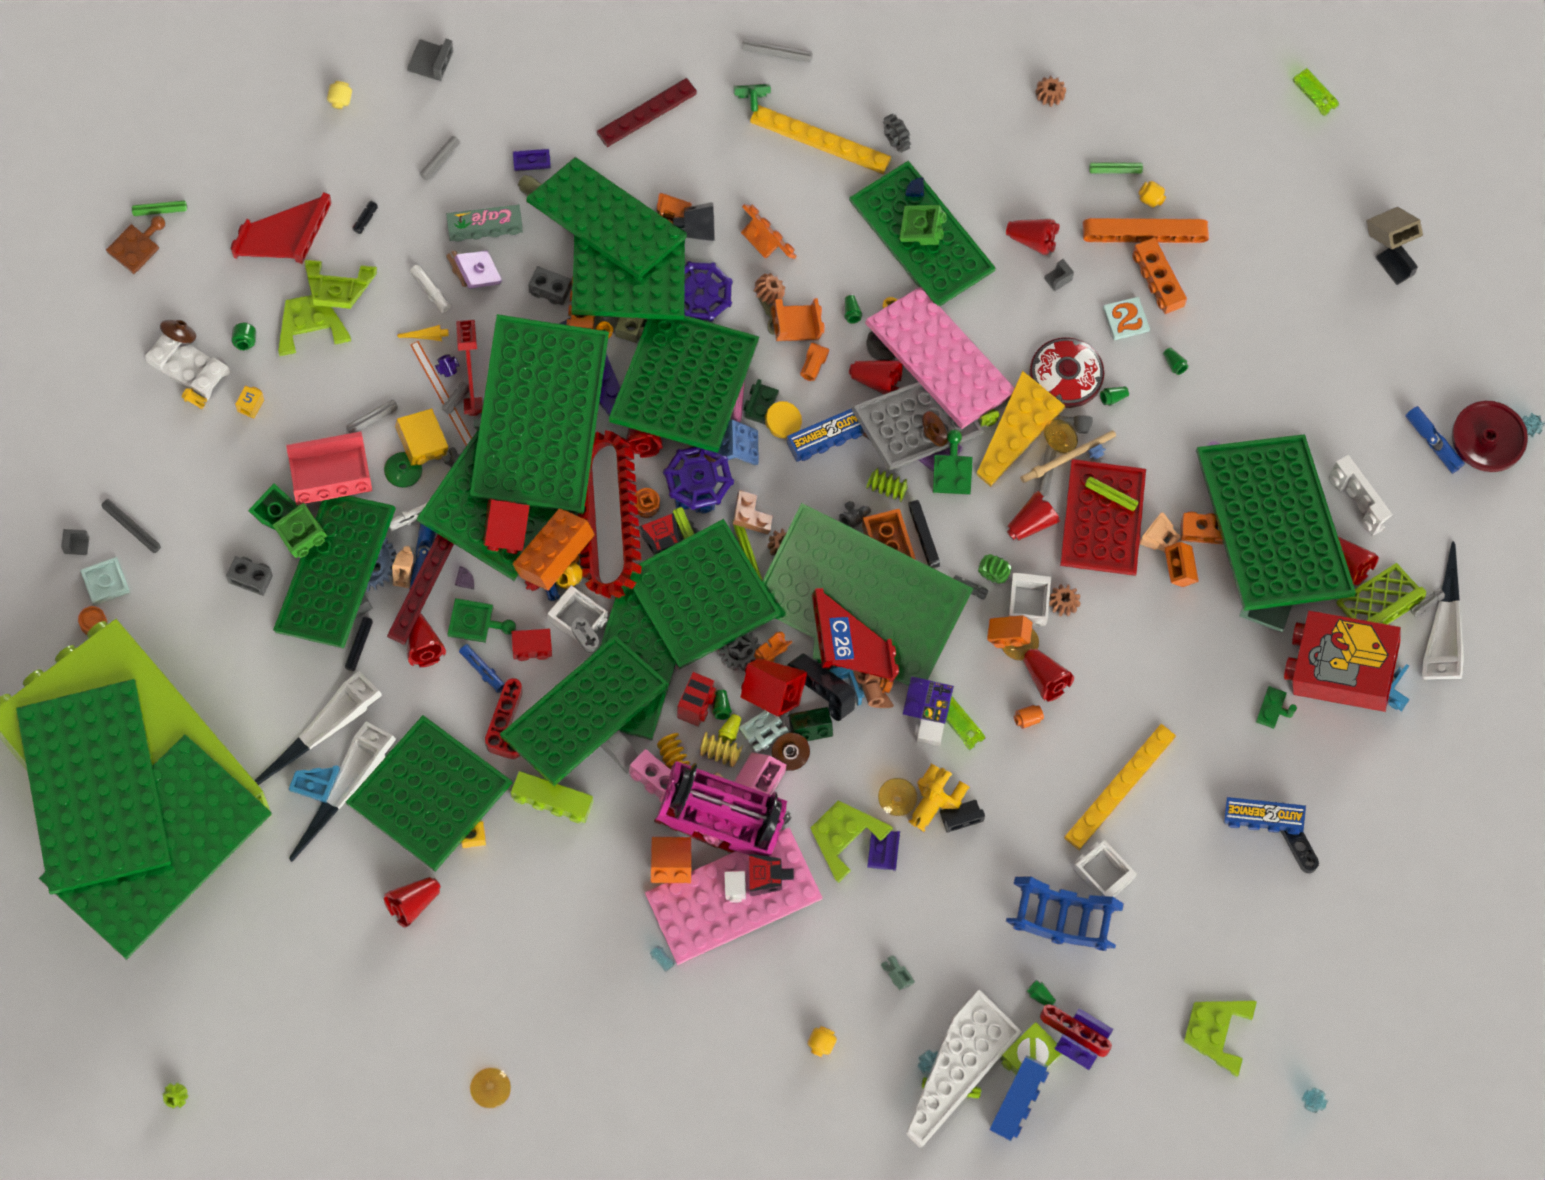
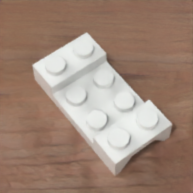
(187, 365)
(1347, 475)

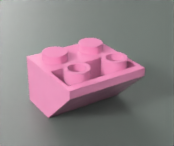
(761, 773)

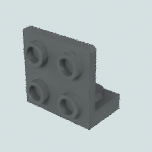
(431, 59)

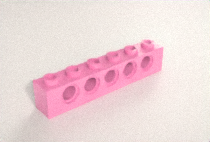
(649, 763)

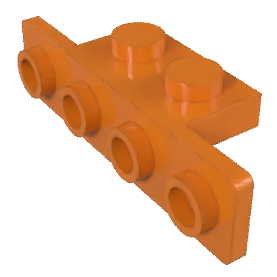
(762, 235)

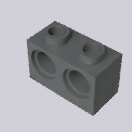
(552, 281)
(247, 579)

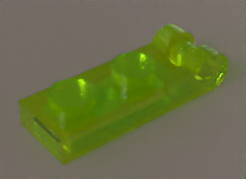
(1315, 91)
(963, 724)

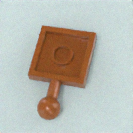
(135, 248)

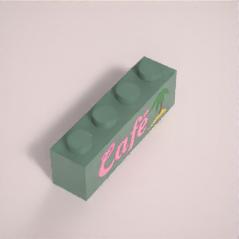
(484, 223)

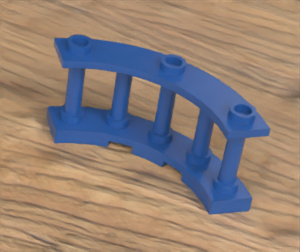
(1066, 899)

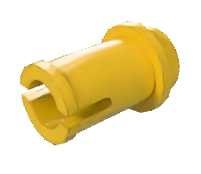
(194, 398)

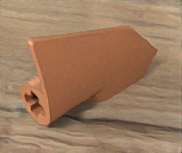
(873, 691)

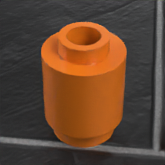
(1028, 716)

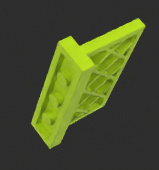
(1394, 609)

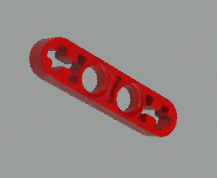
(1075, 1030)

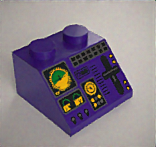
(928, 700)

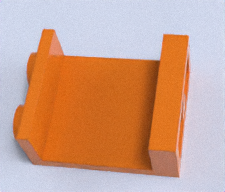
(797, 322)

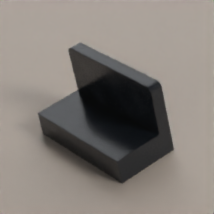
(1397, 264)
(965, 816)

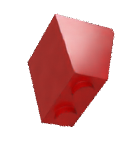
(505, 525)
(773, 686)

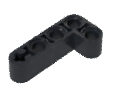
(827, 685)

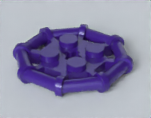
(710, 290)
(694, 486)

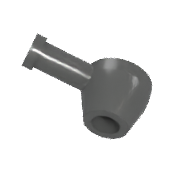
(1081, 422)

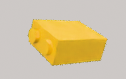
(421, 437)

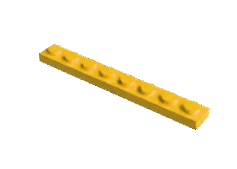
(820, 139)
(1120, 787)

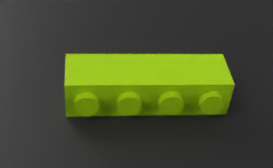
(556, 798)

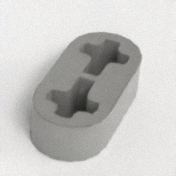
(581, 638)

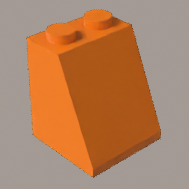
(671, 860)

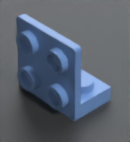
(740, 442)

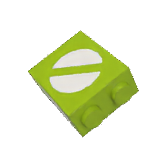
(1034, 1043)

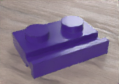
(884, 853)

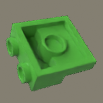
(923, 224)
(300, 531)

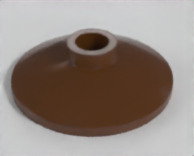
(178, 331)
(934, 429)
(799, 753)

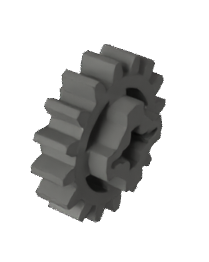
(896, 133)
(746, 648)

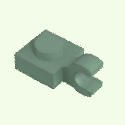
(900, 976)

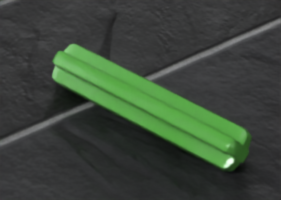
(1116, 167)
(159, 208)

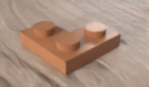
(747, 516)

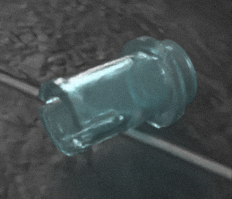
(662, 958)

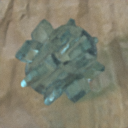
(1536, 422)
(926, 1061)
(1314, 1100)

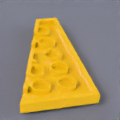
(1019, 426)

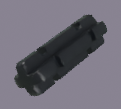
(365, 217)

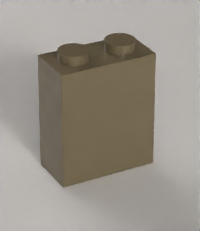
(1394, 227)

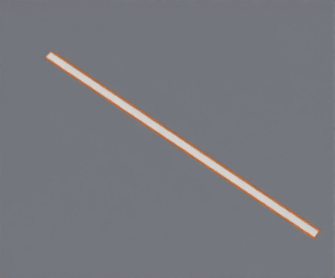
(440, 390)

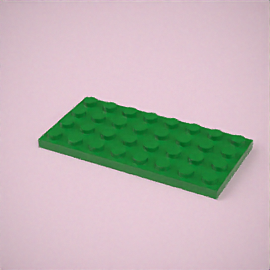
(606, 218)
(938, 269)
(336, 573)
(635, 630)
(584, 710)

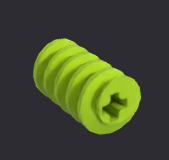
(887, 484)

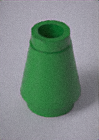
(852, 310)
(1175, 361)
(1113, 395)
(721, 705)
(1040, 993)

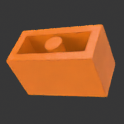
(1181, 564)
(1009, 631)

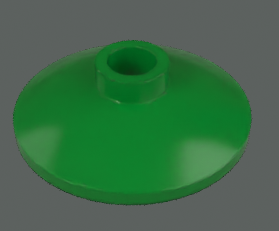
(401, 477)

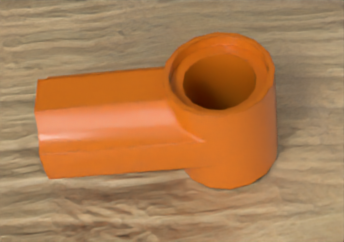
(815, 358)

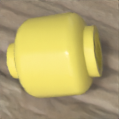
(339, 94)

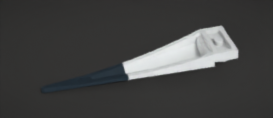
(1445, 647)
(344, 707)
(360, 761)

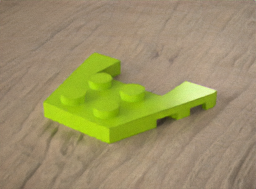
(335, 290)
(303, 317)
(839, 828)
(1209, 1029)

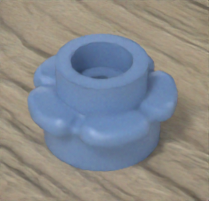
(1096, 452)

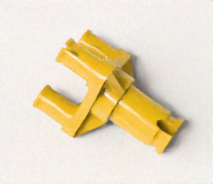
(933, 798)

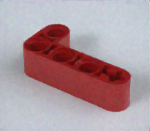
(505, 716)

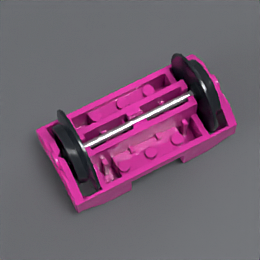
(742, 819)

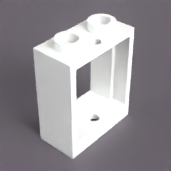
(1032, 582)
(564, 603)
(1112, 855)

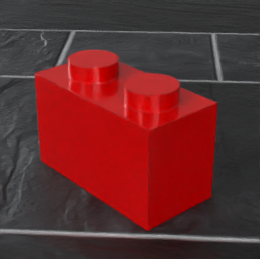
(532, 644)

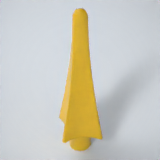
(432, 333)

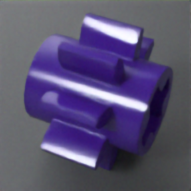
(447, 365)

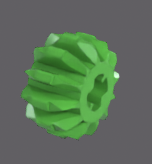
(994, 568)

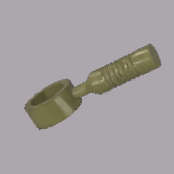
(767, 309)

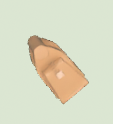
(1157, 532)
(403, 568)

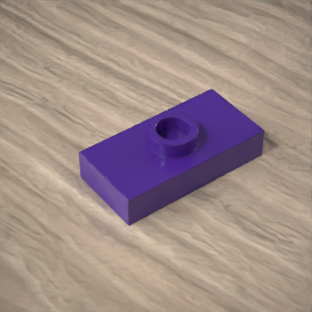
(531, 160)

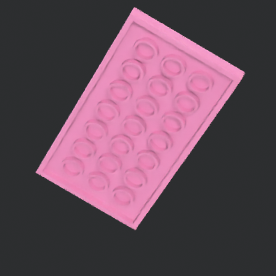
(941, 357)
(700, 918)

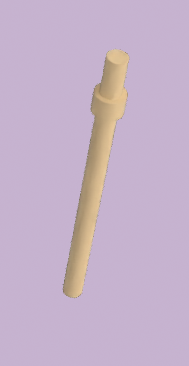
(1039, 471)

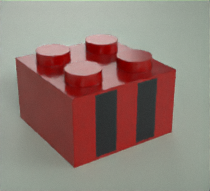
(696, 699)

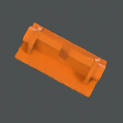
(777, 646)

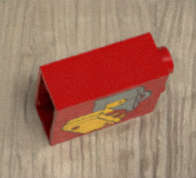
(1344, 660)

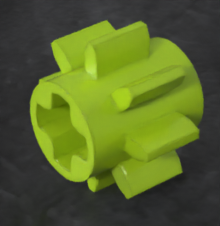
(175, 1095)

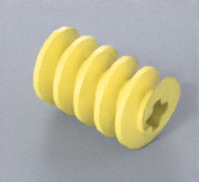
(720, 750)

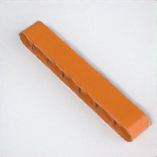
(1145, 229)

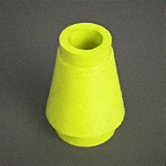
(730, 728)

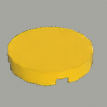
(783, 419)

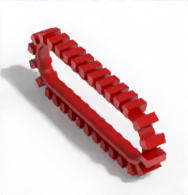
(628, 521)

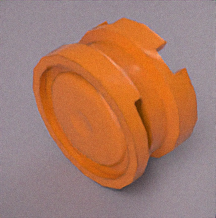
(647, 502)
(89, 617)

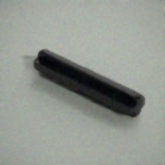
(358, 644)

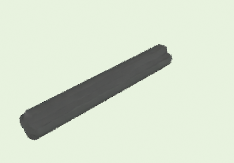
(131, 526)

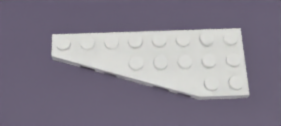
(968, 1051)

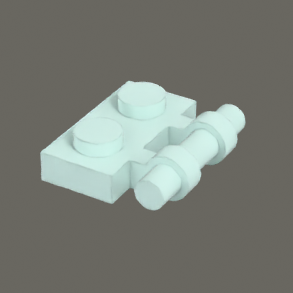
(760, 726)

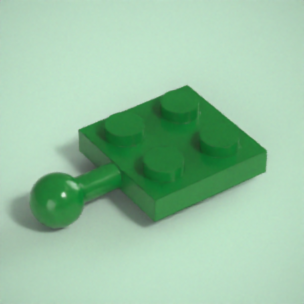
(952, 472)
(473, 619)

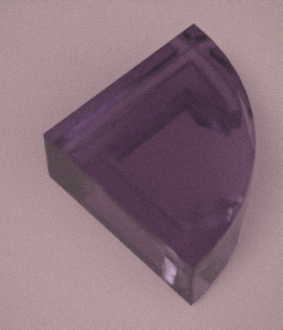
(464, 579)

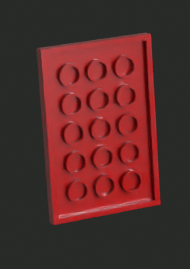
(1098, 530)

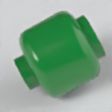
(243, 336)

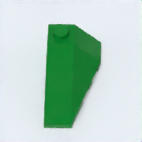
(272, 506)

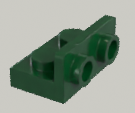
(761, 400)
(812, 723)

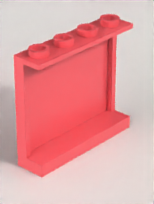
(329, 468)

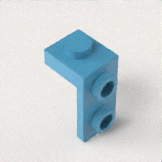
(844, 673)
(1396, 699)

